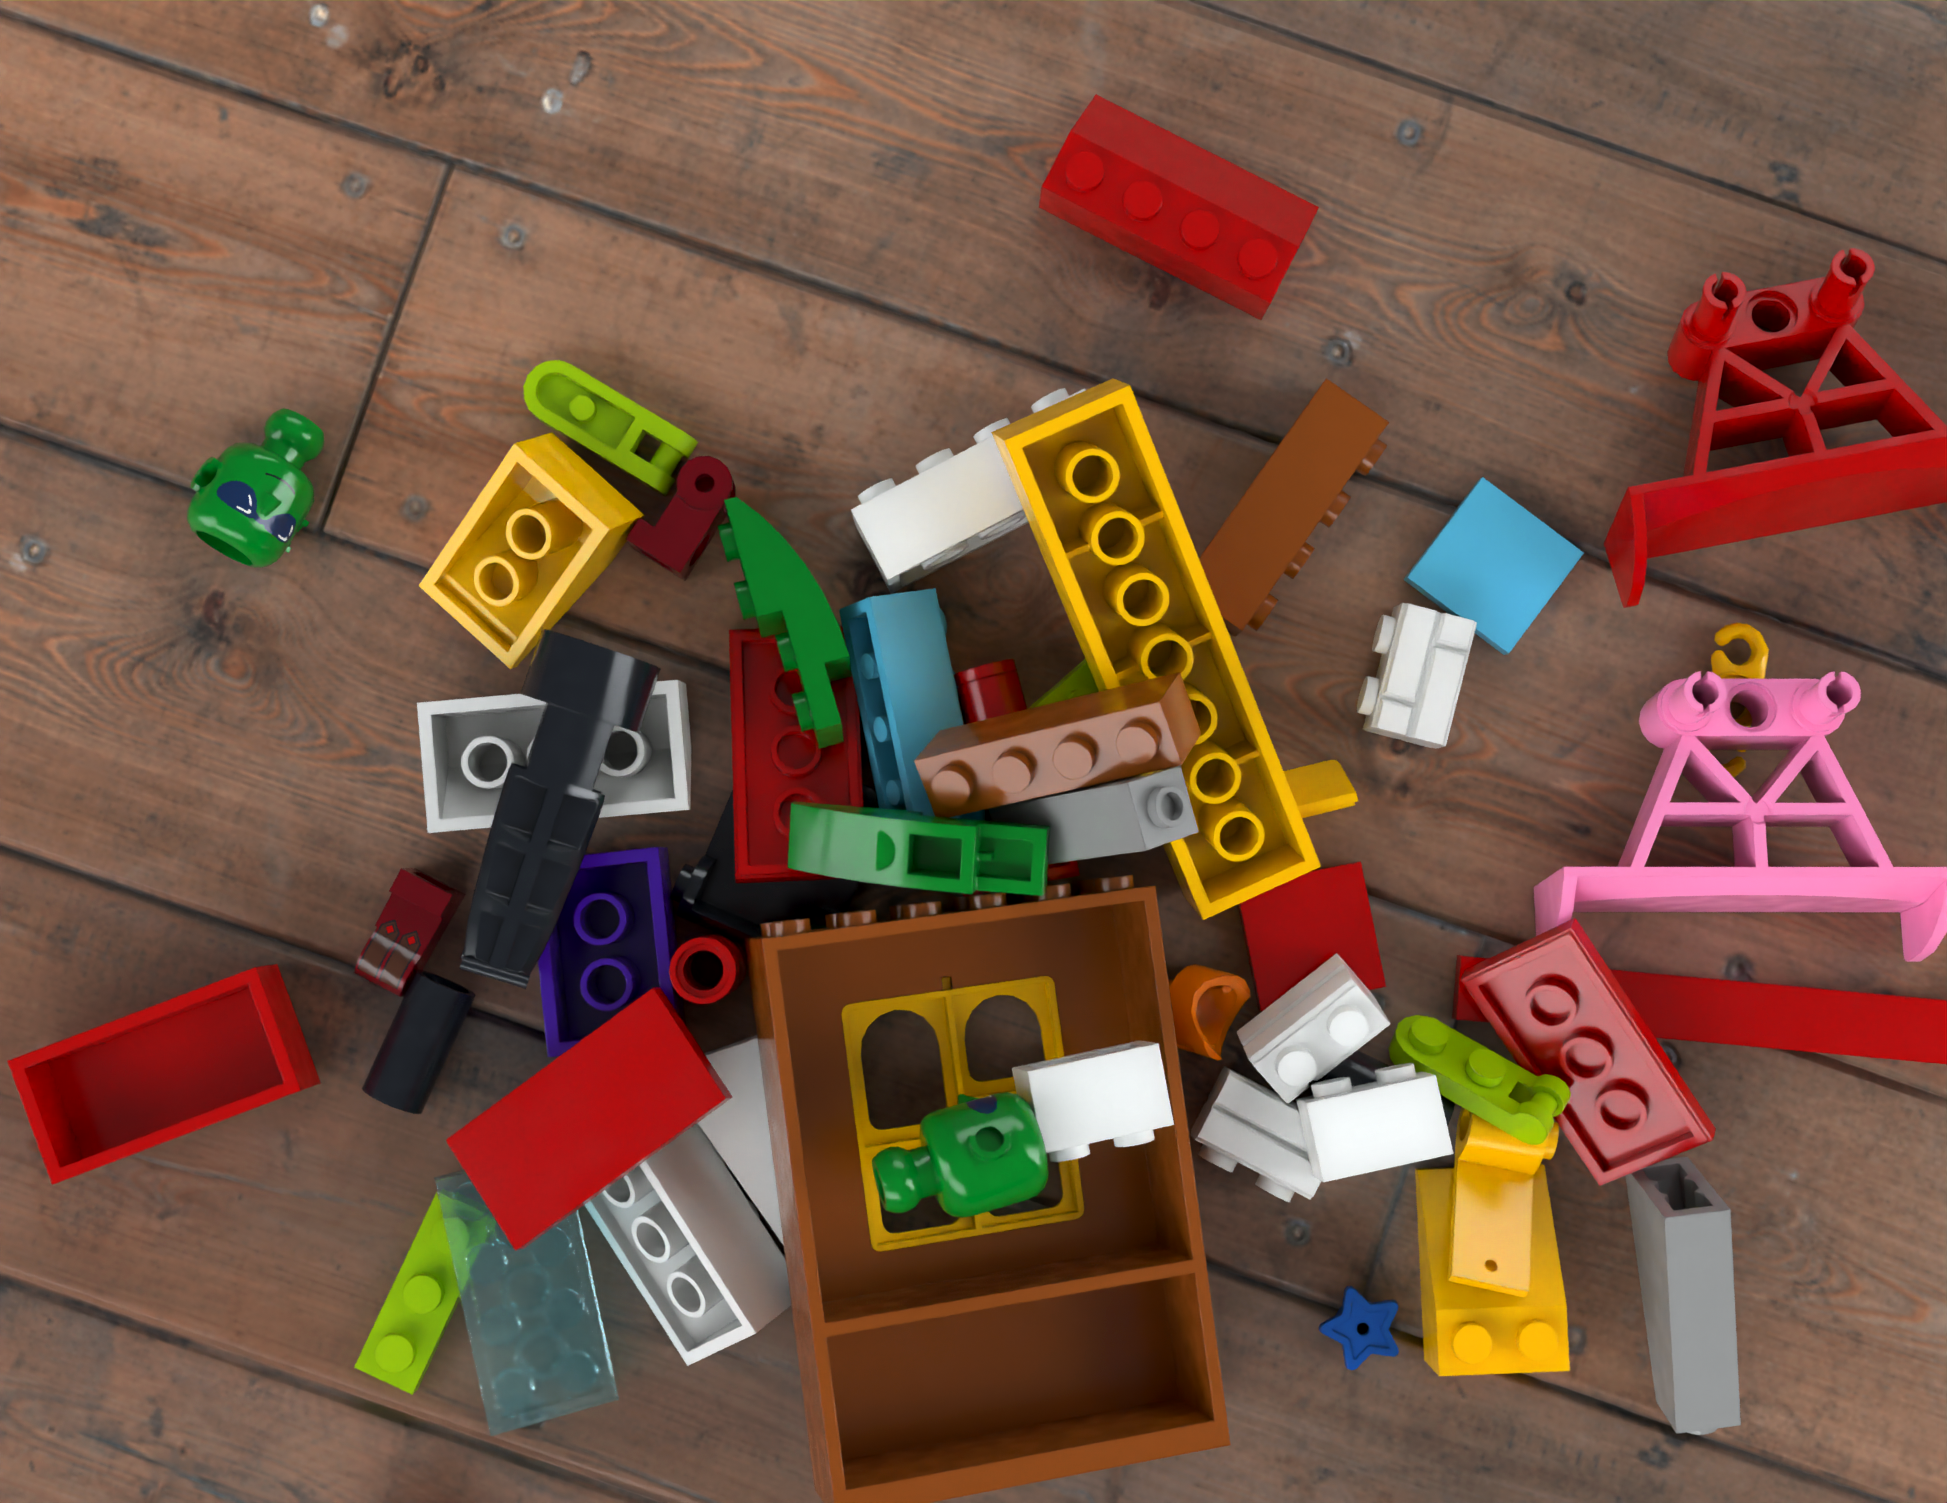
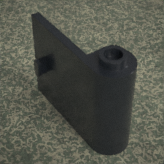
(736, 910)

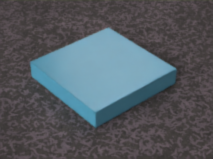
(1494, 565)

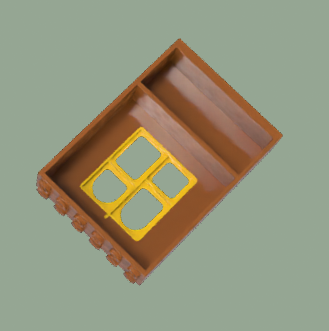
(992, 1339)

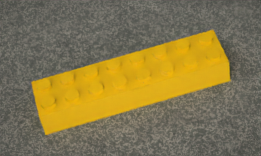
(1149, 613)

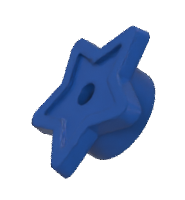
(1359, 1310)

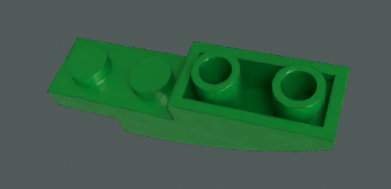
(789, 601)
(918, 849)

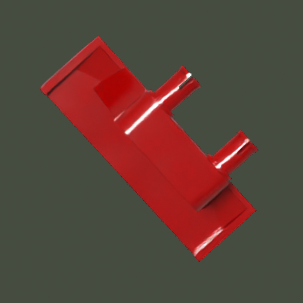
(1811, 487)

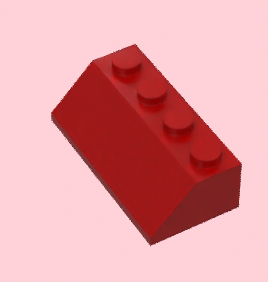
(1176, 206)

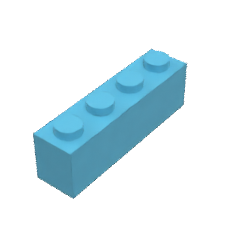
(901, 689)

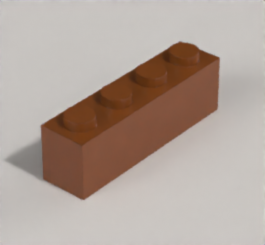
(1287, 501)
(1059, 746)

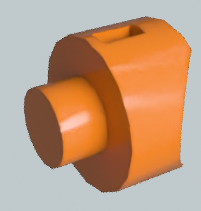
(1205, 1007)

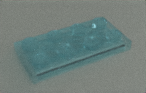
(526, 1313)

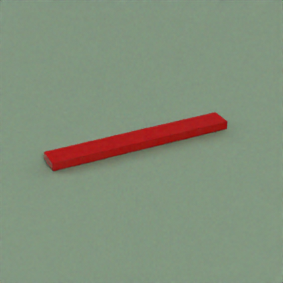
(1770, 1015)

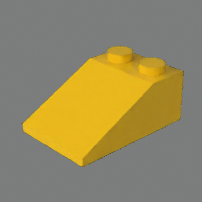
(529, 546)
(1479, 1328)

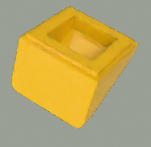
(1321, 788)

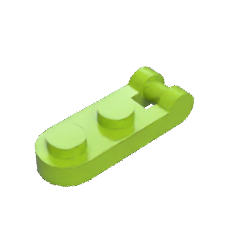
(605, 422)
(1481, 1078)

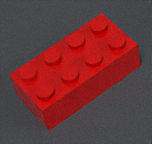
(163, 1072)

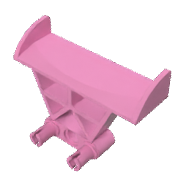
(1786, 715)

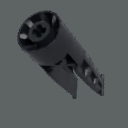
(550, 802)

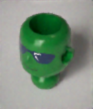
(257, 495)
(969, 1157)

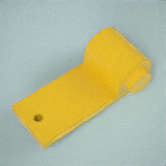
(1493, 1205)

